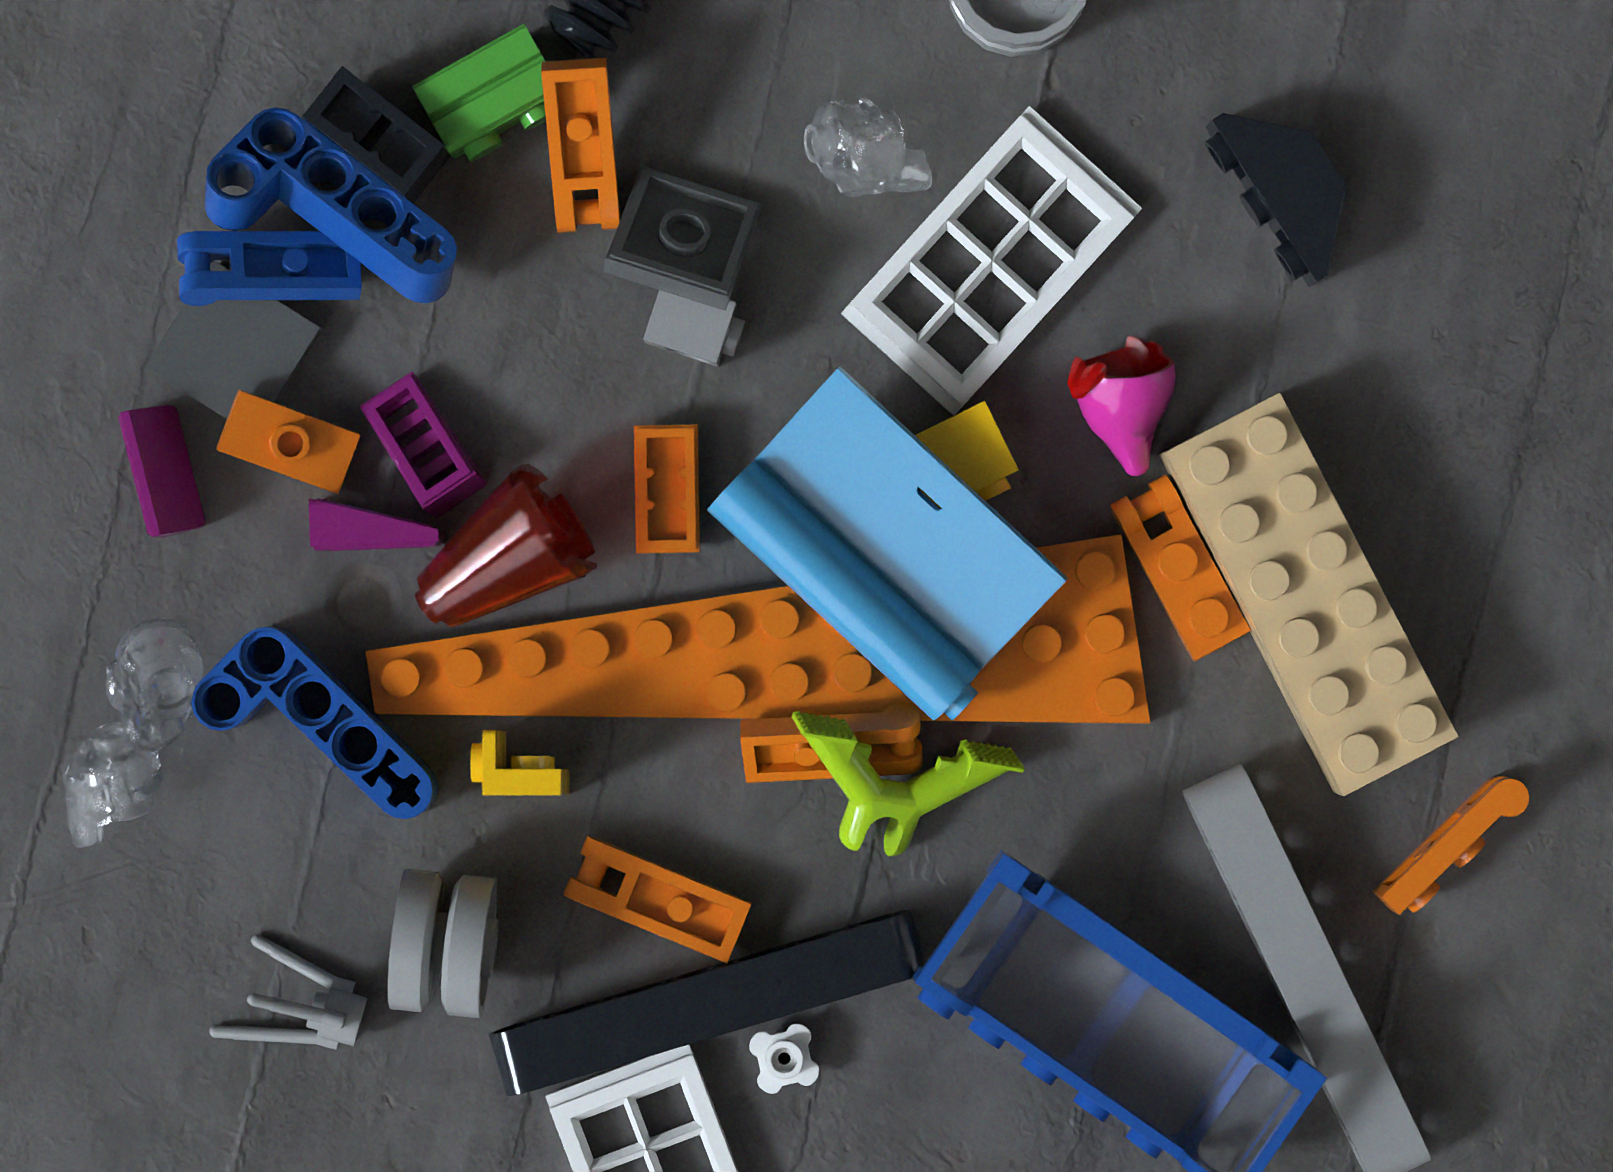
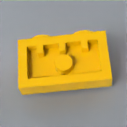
(527, 774)

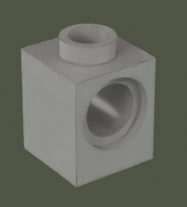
(693, 328)

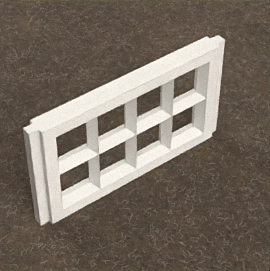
(1072, 173)
(626, 1085)

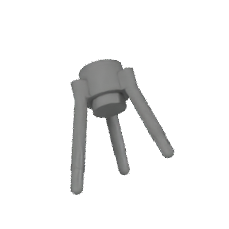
(332, 1014)

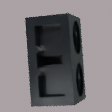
(377, 134)

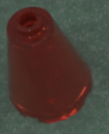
(506, 553)

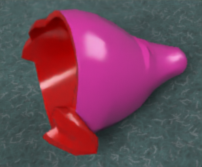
(1125, 398)

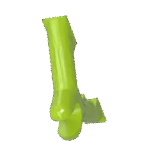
(901, 801)

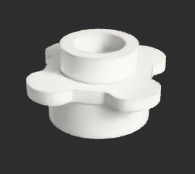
(791, 1041)

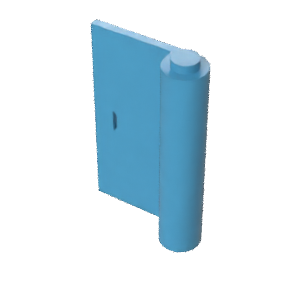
(853, 535)

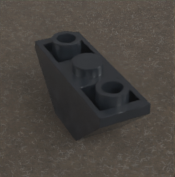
(1286, 186)

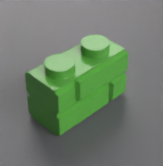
(486, 94)

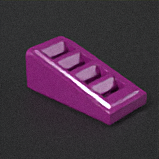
(453, 488)
(348, 528)

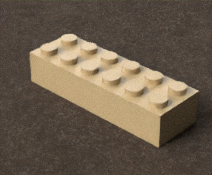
(1308, 595)

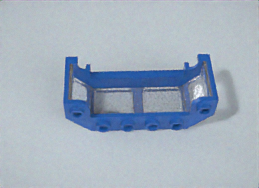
(1116, 1025)

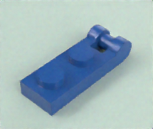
(265, 267)

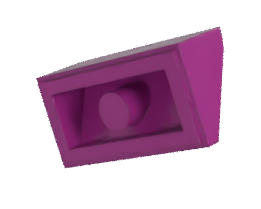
(161, 470)

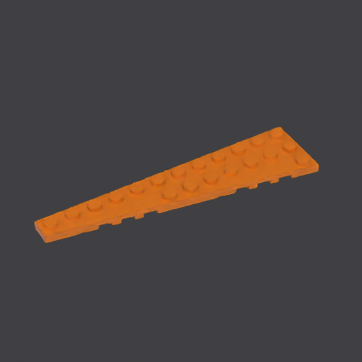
(775, 657)

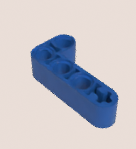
(409, 255)
(328, 732)

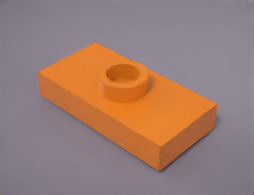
(288, 441)
(667, 488)

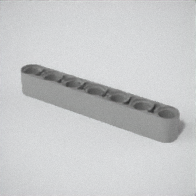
(1305, 972)

